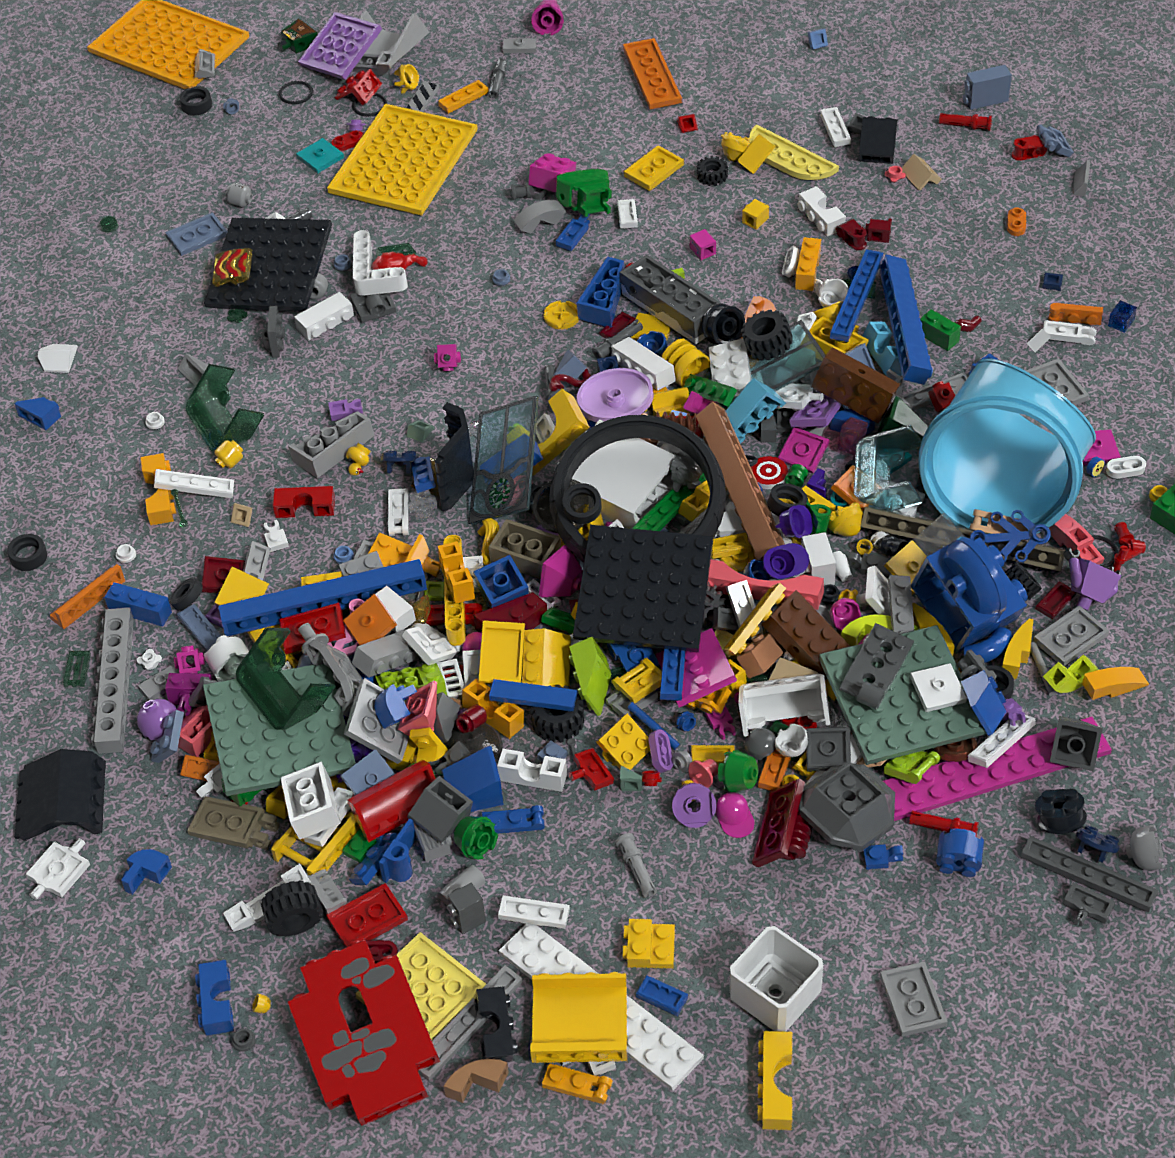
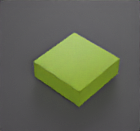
(435, 591)

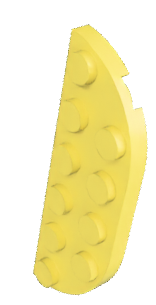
(794, 158)

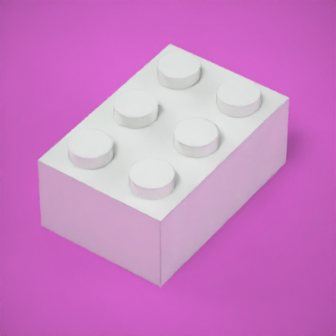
(310, 800)

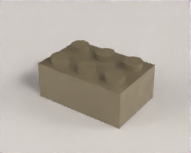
(526, 545)

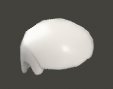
(792, 741)

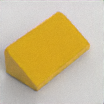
(756, 153)

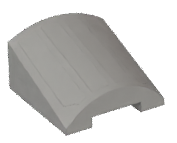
(390, 46)

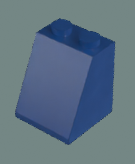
(477, 779)

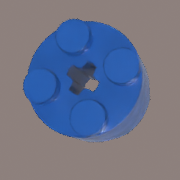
(960, 852)

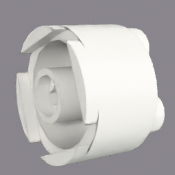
(226, 657)

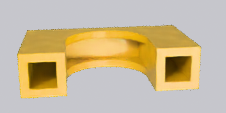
(568, 427)

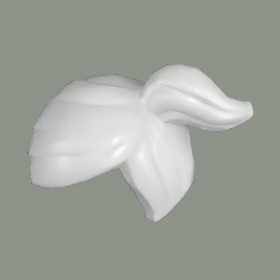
(830, 291)

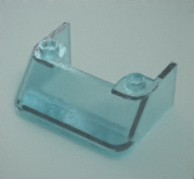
(872, 469)

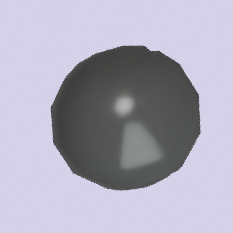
(760, 743)

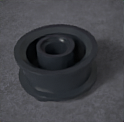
(723, 324)
(1060, 811)

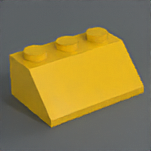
(821, 332)
(546, 658)

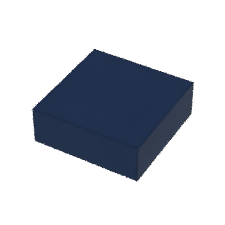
(1052, 281)

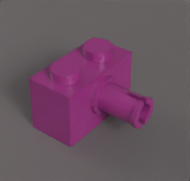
(180, 688)

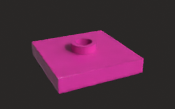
(1104, 447)
(803, 449)

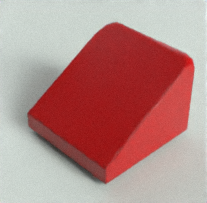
(687, 123)

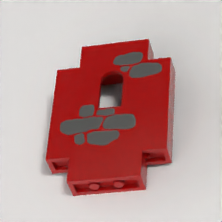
(378, 1062)

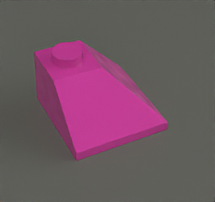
(560, 574)

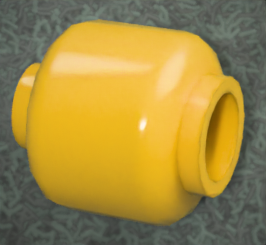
(228, 454)

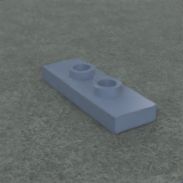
(199, 626)

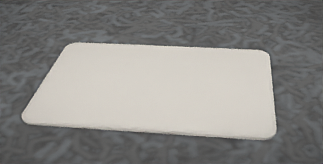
(1038, 340)

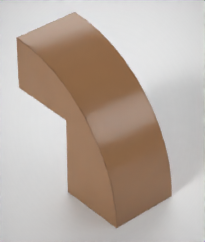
(484, 1072)

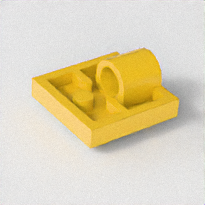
(624, 743)

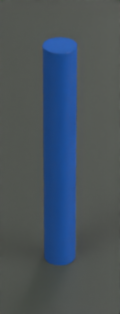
(651, 723)

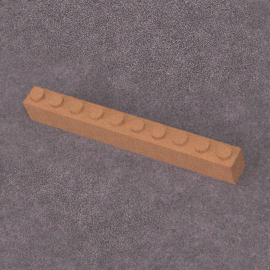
(739, 480)

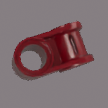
(852, 234)

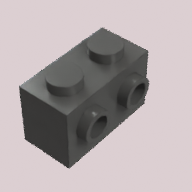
(466, 908)

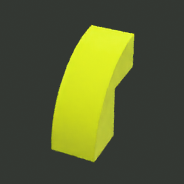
(860, 627)
(1069, 679)

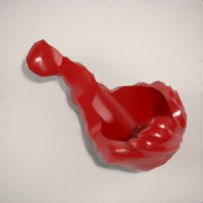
(393, 259)

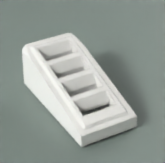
(453, 694)

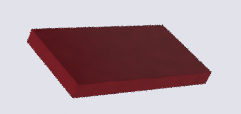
(778, 823)

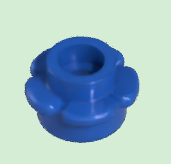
(686, 721)

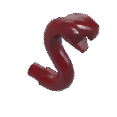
(556, 384)

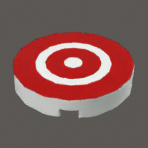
(769, 471)

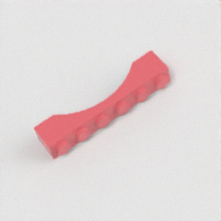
(808, 586)

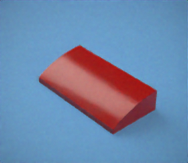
(390, 801)

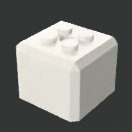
(781, 964)

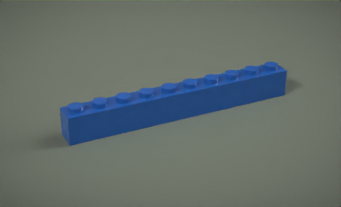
(905, 320)
(269, 608)

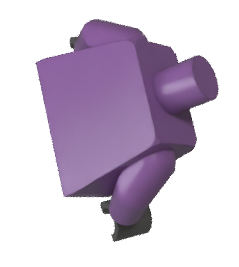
(1091, 579)

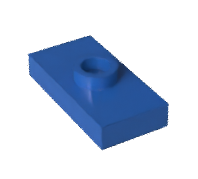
(662, 995)

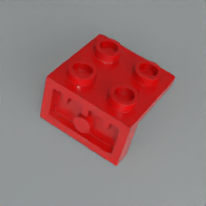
(362, 86)

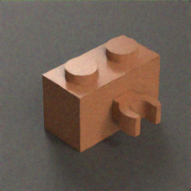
(759, 654)

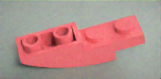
(1073, 535)

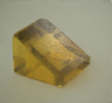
(422, 609)

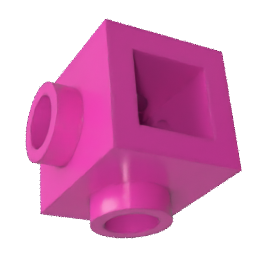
(442, 351)
(185, 667)

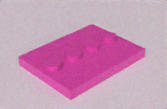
(704, 670)

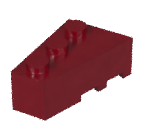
(525, 609)

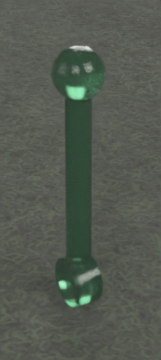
(183, 523)

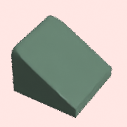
(419, 430)
(630, 780)

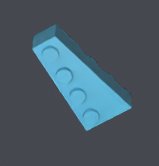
(752, 407)

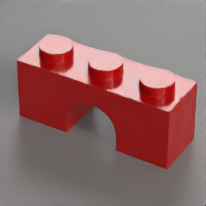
(288, 500)

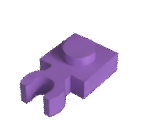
(342, 408)
(1014, 712)

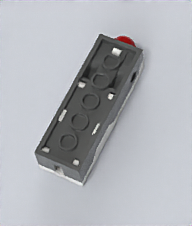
(666, 296)

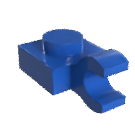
(878, 857)

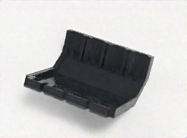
(454, 460)
(59, 791)

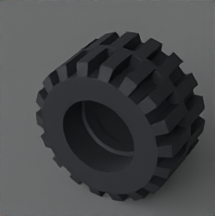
(767, 335)
(558, 726)
(291, 908)

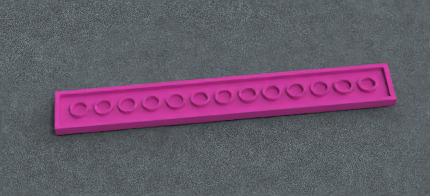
(961, 780)

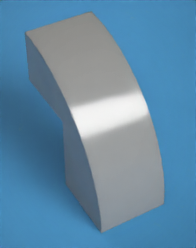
(546, 210)

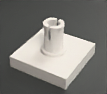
(876, 592)

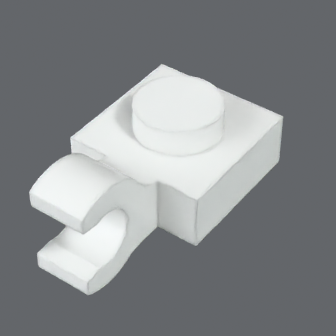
(214, 782)

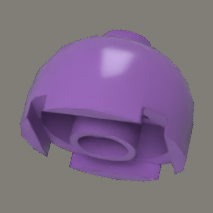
(152, 716)

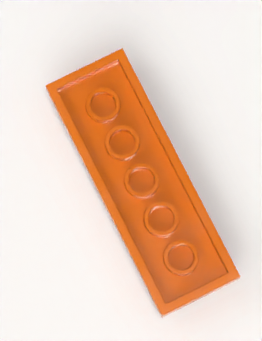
(652, 73)

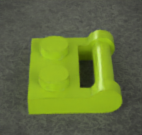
(904, 766)

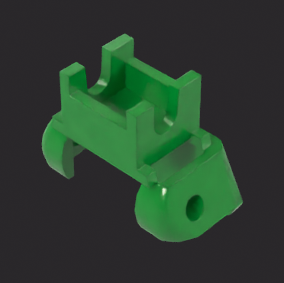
(591, 187)

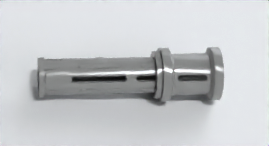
(633, 857)

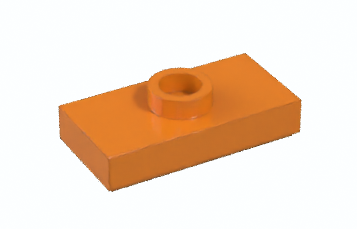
(197, 767)

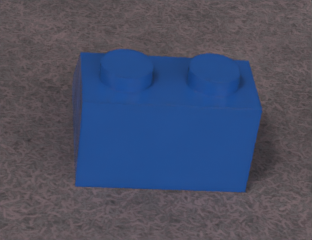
(985, 700)

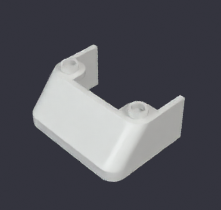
(783, 700)

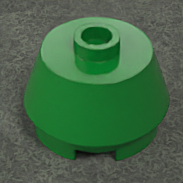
(738, 771)
(475, 836)

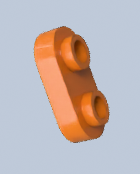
(1016, 221)

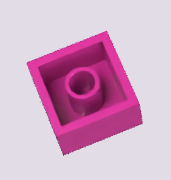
(546, 169)

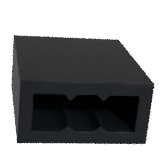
(878, 140)

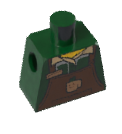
(297, 37)

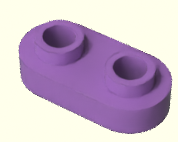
(660, 751)

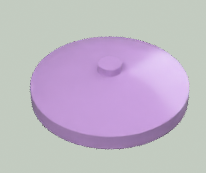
(615, 394)

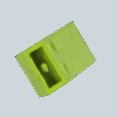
(591, 673)
(415, 676)

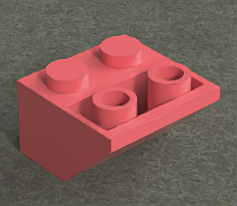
(196, 731)

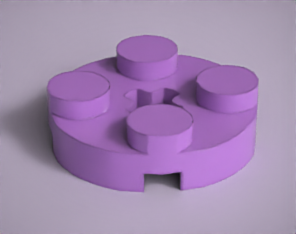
(685, 814)

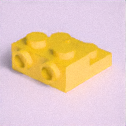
(649, 944)

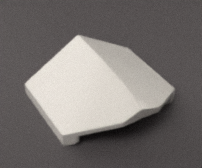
(57, 357)

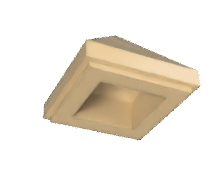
(241, 515)

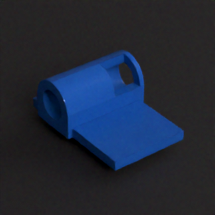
(631, 655)
(396, 859)

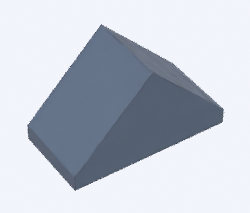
(571, 366)

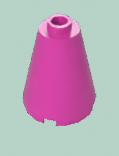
(547, 17)

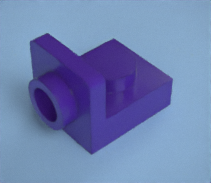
(818, 482)

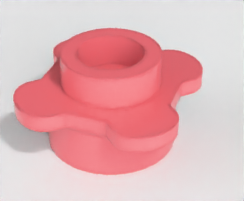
(895, 173)

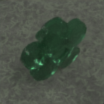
(236, 315)

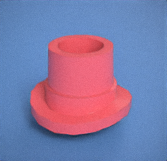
(703, 772)

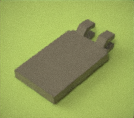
(231, 824)

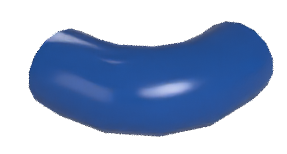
(993, 646)

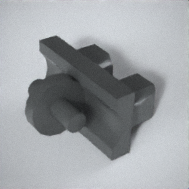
(973, 664)

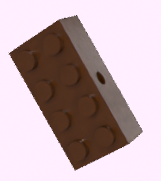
(855, 385)
(803, 632)

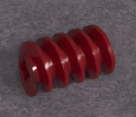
(799, 839)

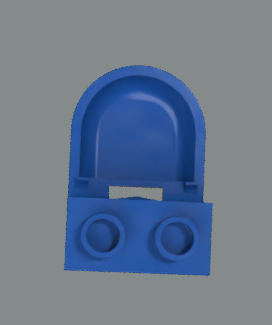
(969, 591)

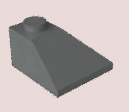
(1076, 743)

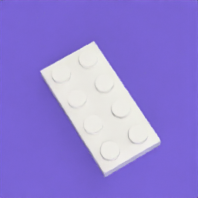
(730, 365)

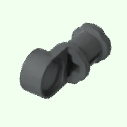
(527, 190)

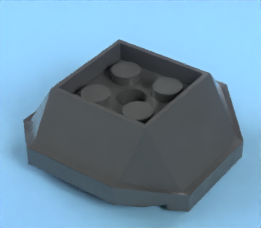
(849, 806)

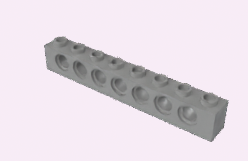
(114, 681)

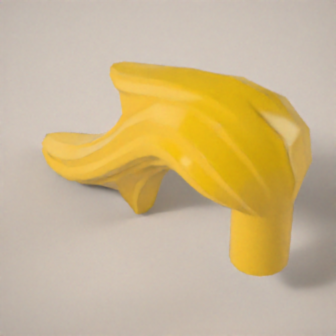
(489, 529)

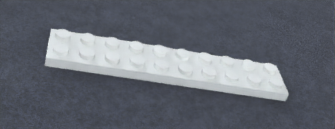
(648, 1039)

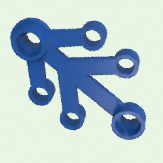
(1014, 536)

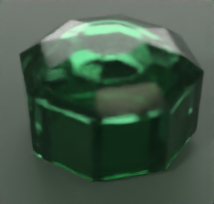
(108, 224)

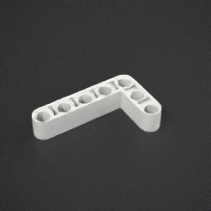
(373, 281)

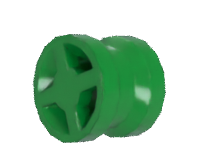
(796, 475)

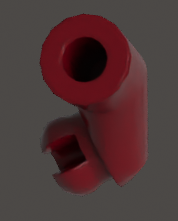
(969, 325)

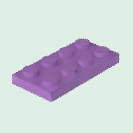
(816, 413)

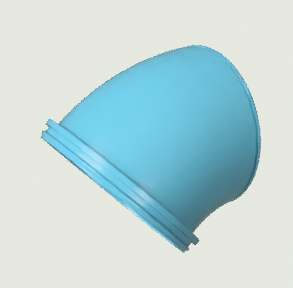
(995, 459)

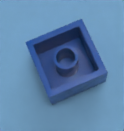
(500, 582)

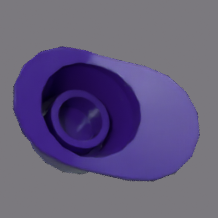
(795, 522)
(786, 561)

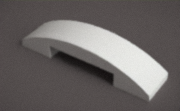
(245, 915)

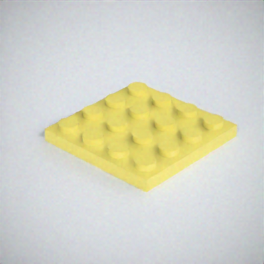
(437, 982)

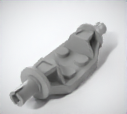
(343, 669)

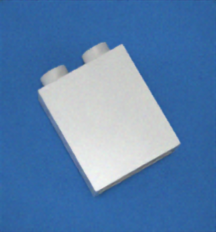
(628, 477)

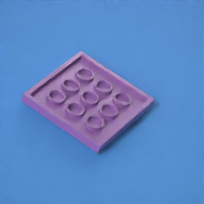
(340, 45)

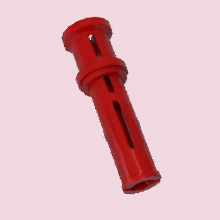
(970, 121)
(940, 823)

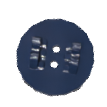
(392, 456)
(1091, 837)

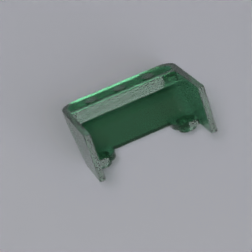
(209, 412)
(270, 690)

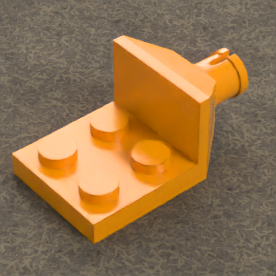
(394, 552)

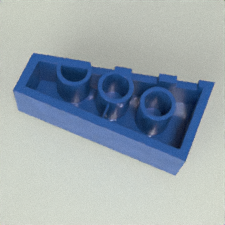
(602, 294)

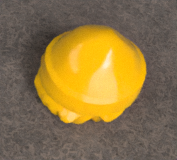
(734, 145)
(846, 520)

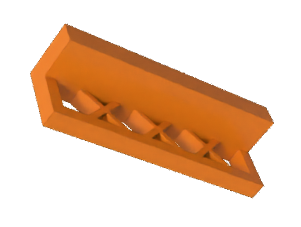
(87, 597)

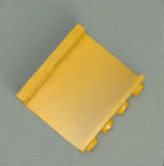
(579, 1018)

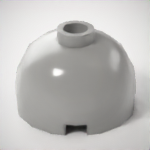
(1145, 848)

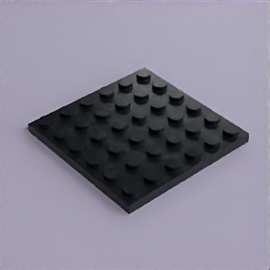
(282, 263)
(644, 588)

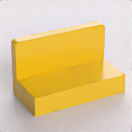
(670, 400)

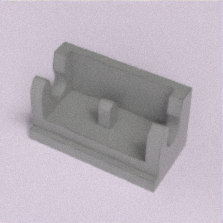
(327, 891)

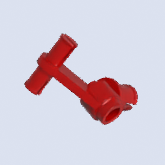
(1129, 546)

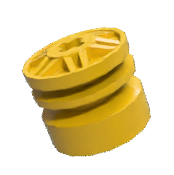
(685, 359)

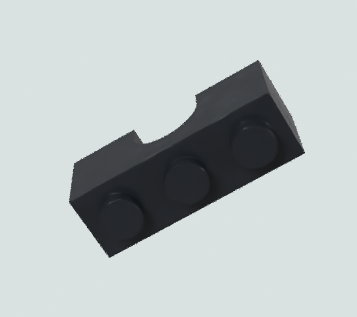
(494, 1005)

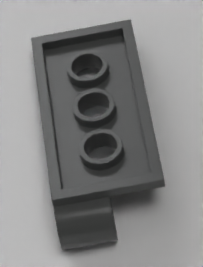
(883, 677)

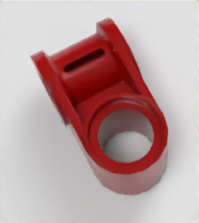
(1029, 148)

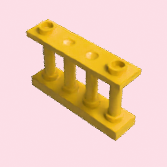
(328, 853)

